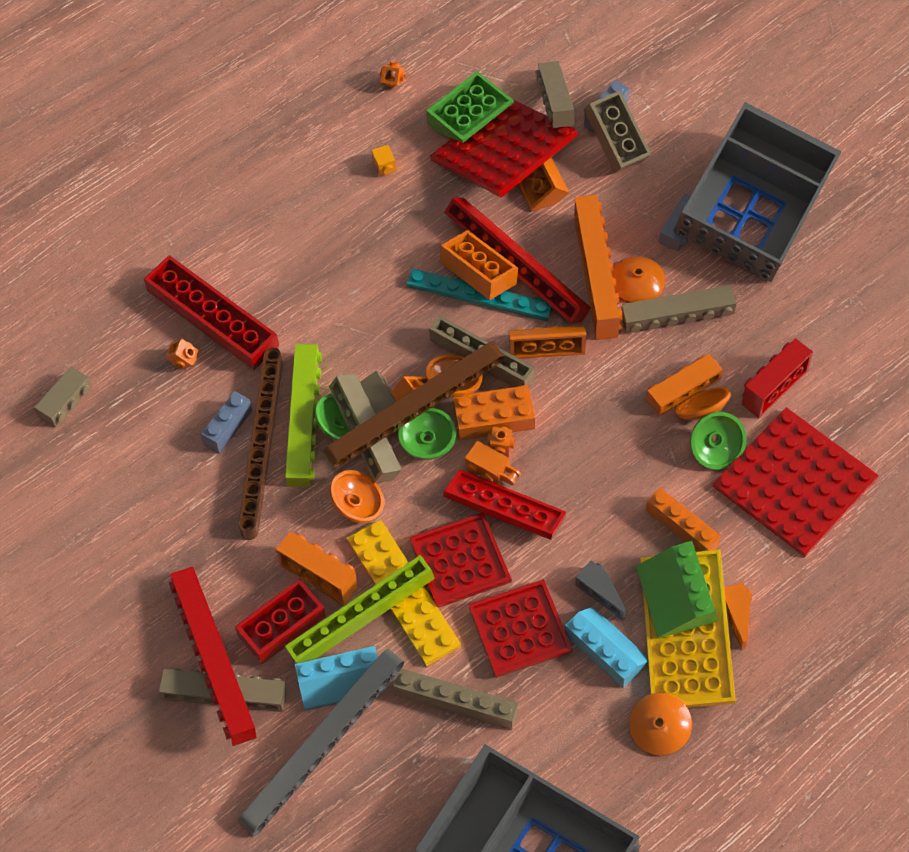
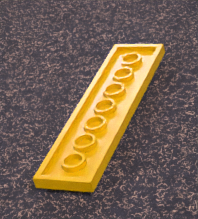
(416, 613)

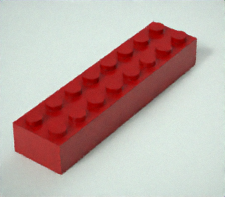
(211, 311)

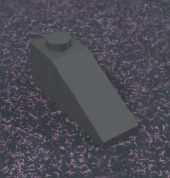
(598, 585)

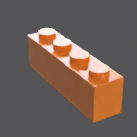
(684, 384)
(682, 521)

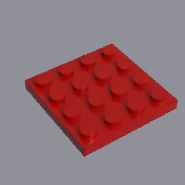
(461, 559)
(520, 628)

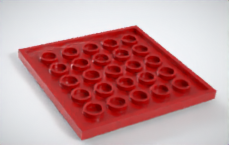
(504, 149)
(795, 481)

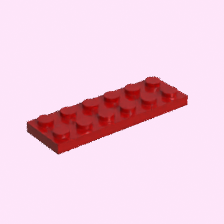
(504, 504)

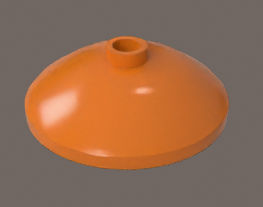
(642, 286)
(442, 363)
(703, 403)
(356, 496)
(666, 738)

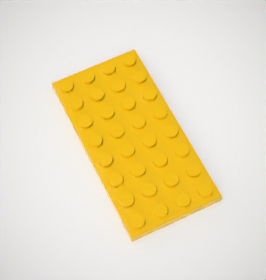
(698, 660)

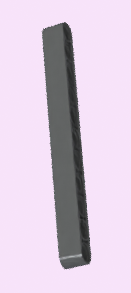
(320, 742)

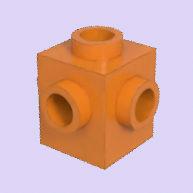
(387, 76)
(181, 354)
(501, 440)

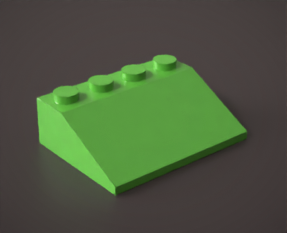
(467, 108)
(676, 590)

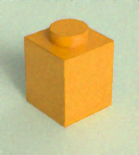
(384, 160)

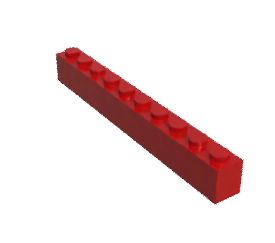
(529, 269)
(213, 657)

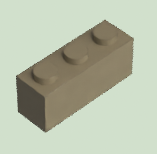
(377, 391)
(63, 397)

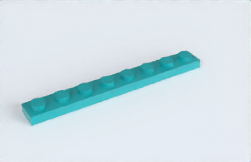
(463, 291)

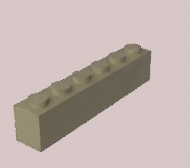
(555, 94)
(678, 309)
(463, 343)
(355, 411)
(191, 687)
(456, 699)

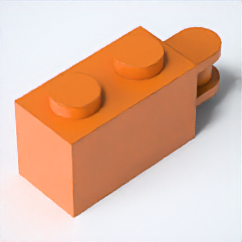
(490, 464)

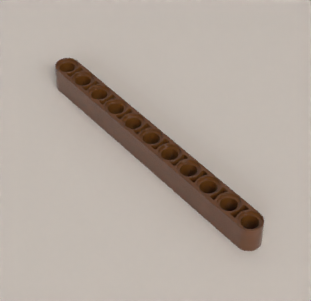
(413, 405)
(265, 433)

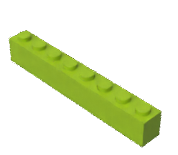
(302, 416)
(361, 611)

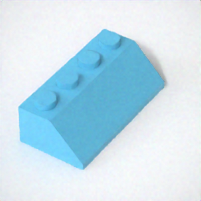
(606, 646)
(331, 677)

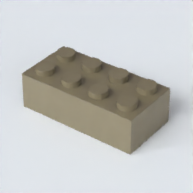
(617, 131)

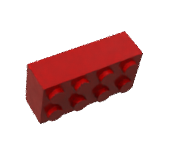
(776, 377)
(280, 621)

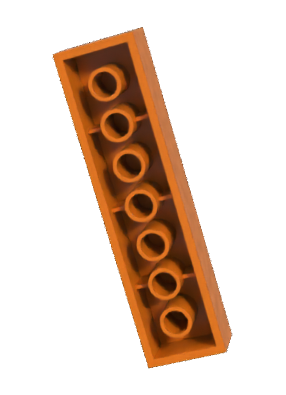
(597, 267)

